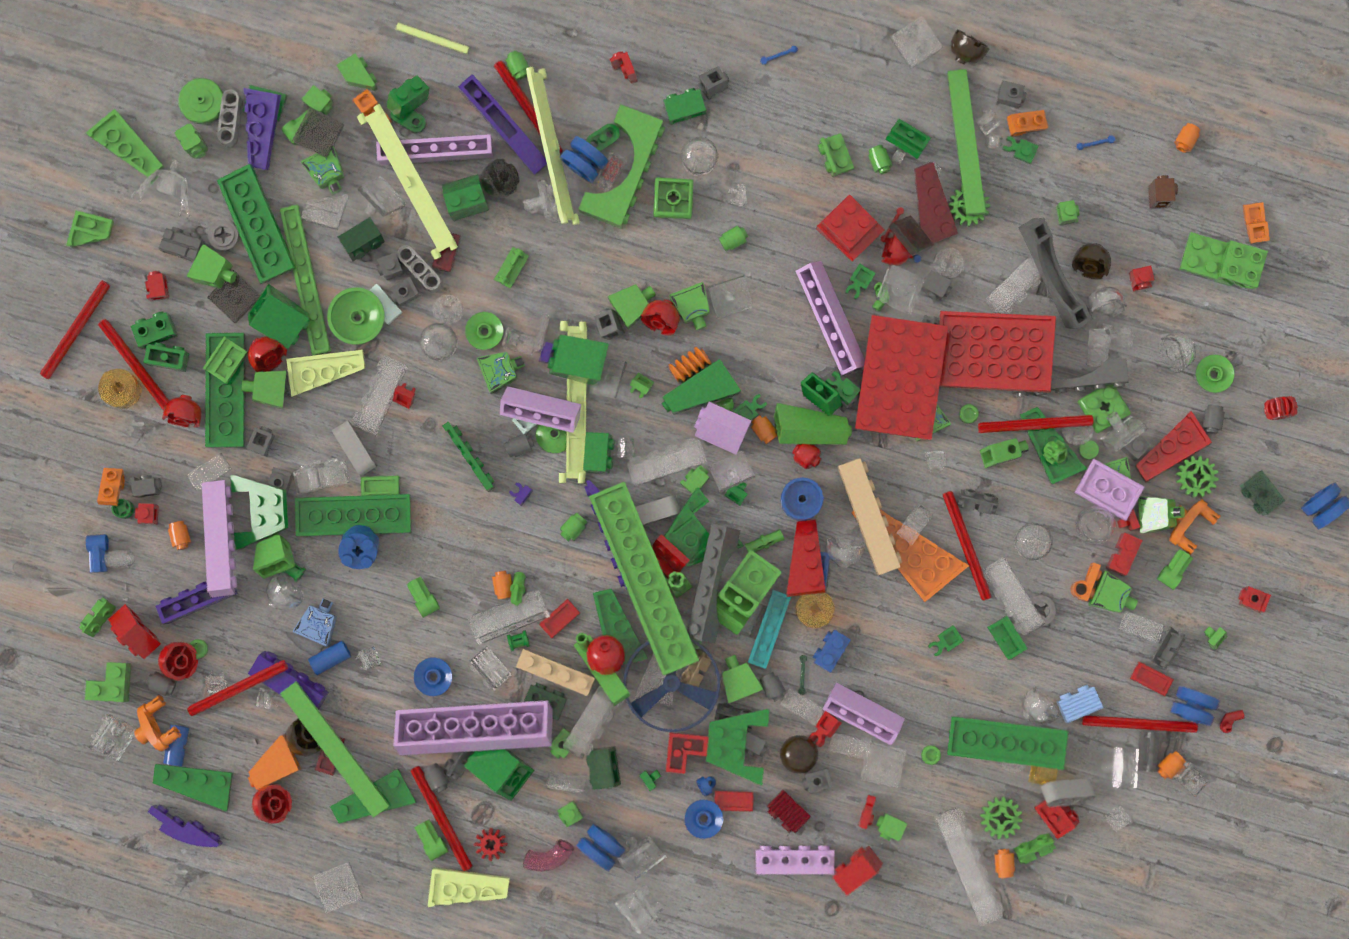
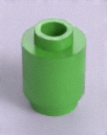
(517, 65)
(880, 159)
(733, 238)
(573, 527)

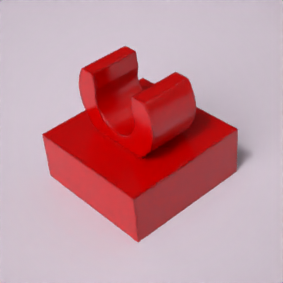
(403, 396)
(1131, 522)

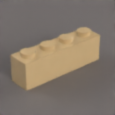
(555, 672)

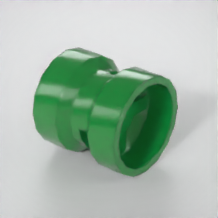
(122, 504)

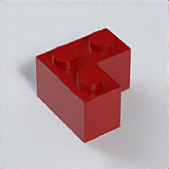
(133, 632)
(680, 746)
(861, 868)

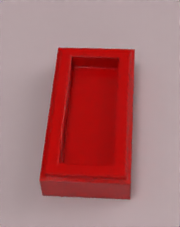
(559, 618)
(1151, 679)
(734, 800)

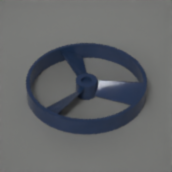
(672, 684)

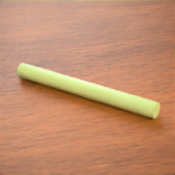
(432, 38)

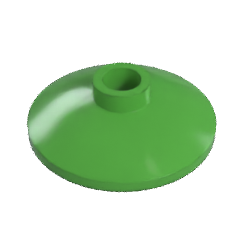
(482, 321)
(1223, 369)
(549, 443)

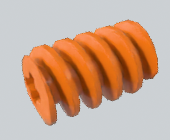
(689, 364)

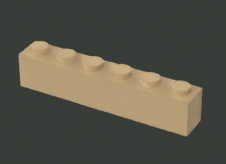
(868, 516)

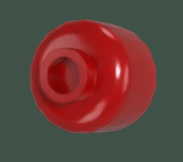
(807, 455)

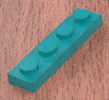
(769, 629)

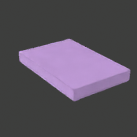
(1109, 489)

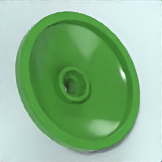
(344, 309)

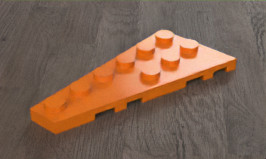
(923, 563)

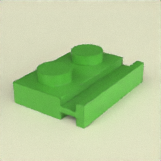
(225, 360)

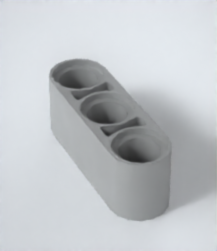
(226, 110)
(413, 262)
(354, 448)
(658, 510)
(1068, 792)

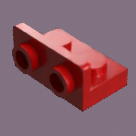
(622, 61)
(668, 556)
(1058, 819)

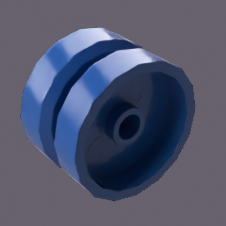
(584, 159)
(1326, 505)
(793, 507)
(1194, 707)
(602, 845)

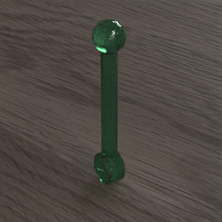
(803, 658)

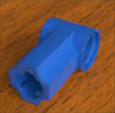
(97, 547)

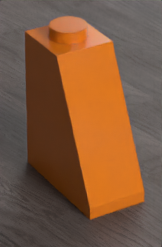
(274, 764)

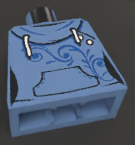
(317, 623)

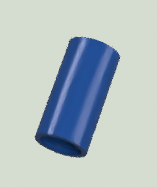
(329, 657)
(175, 752)

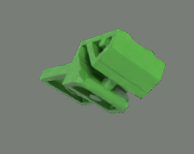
(1223, 261)
(745, 591)

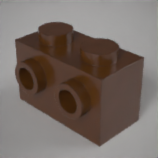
(1162, 192)

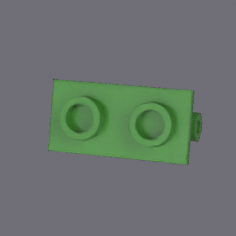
(511, 267)
(92, 624)
(1042, 844)

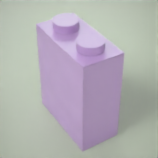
(721, 427)

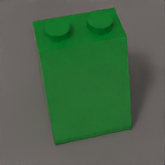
(465, 197)
(278, 317)
(578, 359)
(499, 771)

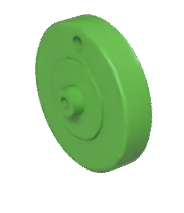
(200, 101)

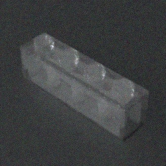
(1014, 287)
(380, 395)
(667, 462)
(1013, 596)
(508, 617)
(590, 724)

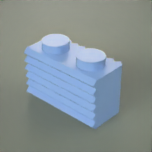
(1079, 704)

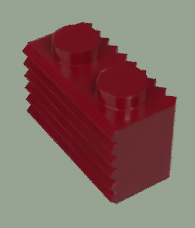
(788, 811)

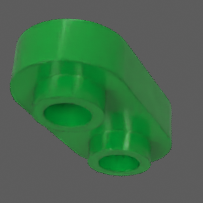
(407, 121)
(601, 138)

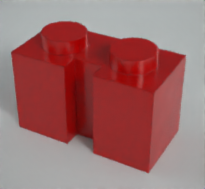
(1122, 561)

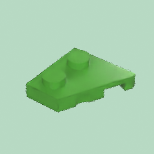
(88, 229)

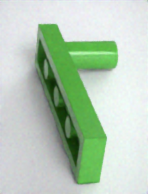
(610, 683)

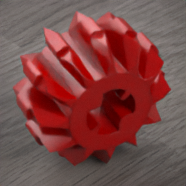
(1280, 408)
(484, 841)

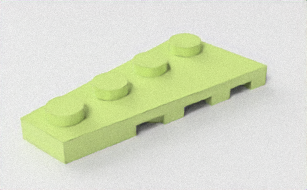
(317, 370)
(461, 886)

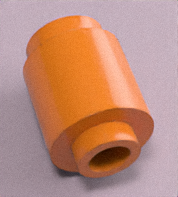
(1187, 138)
(764, 429)
(179, 535)
(501, 584)
(1171, 765)
(1004, 863)

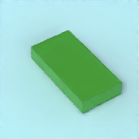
(380, 485)

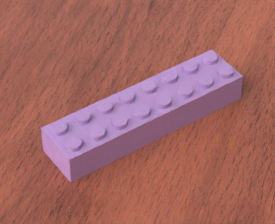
(473, 728)

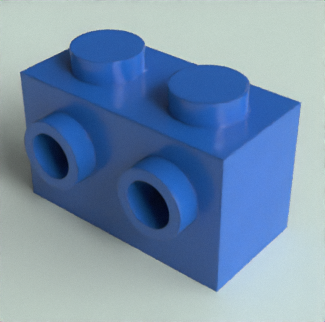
(832, 650)

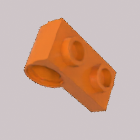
(1026, 122)
(110, 486)
(1092, 575)

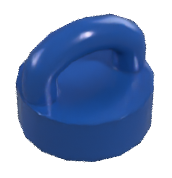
(703, 785)

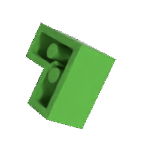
(115, 686)

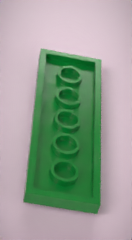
(256, 223)
(224, 401)
(338, 514)
(1008, 743)

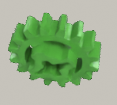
(959, 205)
(1195, 485)
(1001, 809)

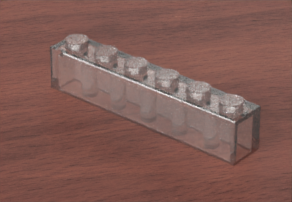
(968, 866)

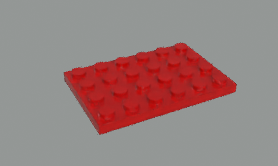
(998, 351)
(901, 377)

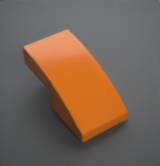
(366, 102)
(1255, 222)

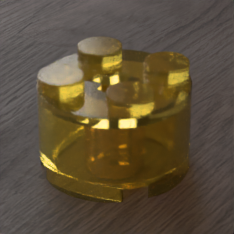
(114, 379)
(821, 617)

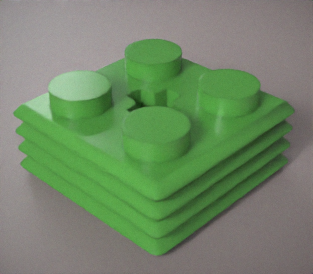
(680, 208)
(1092, 402)

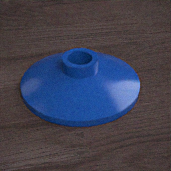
(423, 672)
(696, 826)

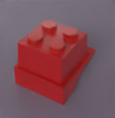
(850, 228)

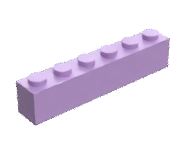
(443, 149)
(831, 317)
(218, 538)

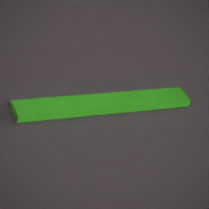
(966, 142)
(305, 279)
(335, 749)

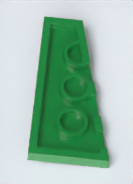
(1040, 438)
(615, 624)
(199, 784)
(391, 786)

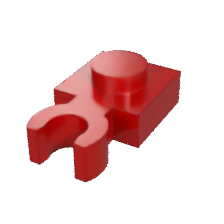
(826, 727)
(866, 816)

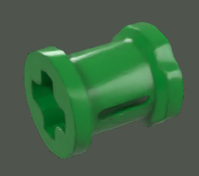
(295, 572)
(518, 640)

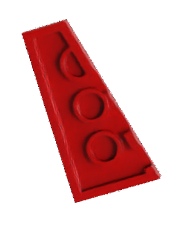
(1179, 444)
(806, 565)

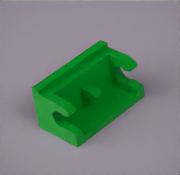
(1007, 637)

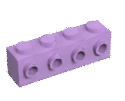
(540, 409)
(863, 713)
(794, 860)

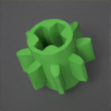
(1055, 452)

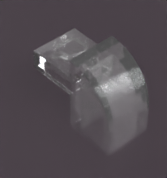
(915, 523)

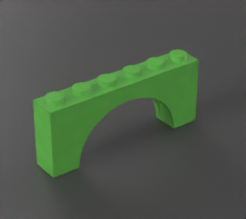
(614, 205)

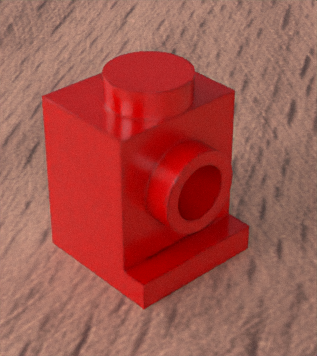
(1141, 278)
(156, 286)
(147, 513)
(1262, 599)

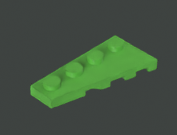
(121, 140)

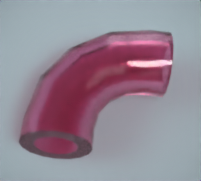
(548, 860)

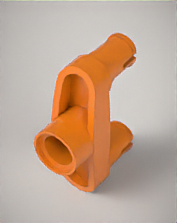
(1199, 508)
(149, 729)

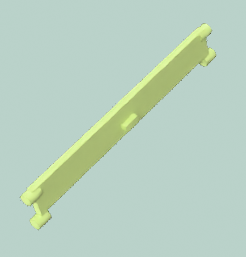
(551, 146)
(410, 180)
(575, 441)

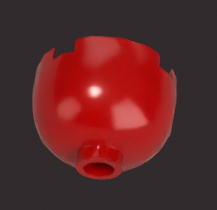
(895, 252)
(661, 316)
(265, 354)
(182, 412)
(605, 654)
(178, 660)
(271, 804)

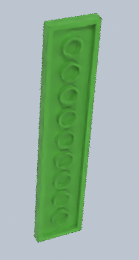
(644, 578)

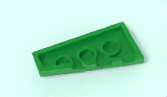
(466, 449)

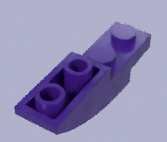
(191, 833)

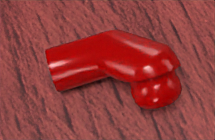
(1228, 720)

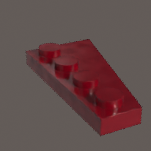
(932, 204)

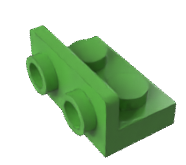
(835, 154)

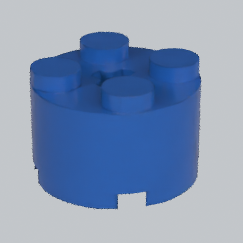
(358, 557)

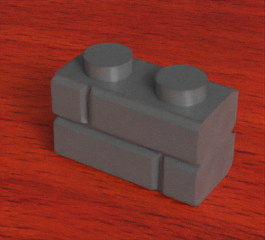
(180, 244)

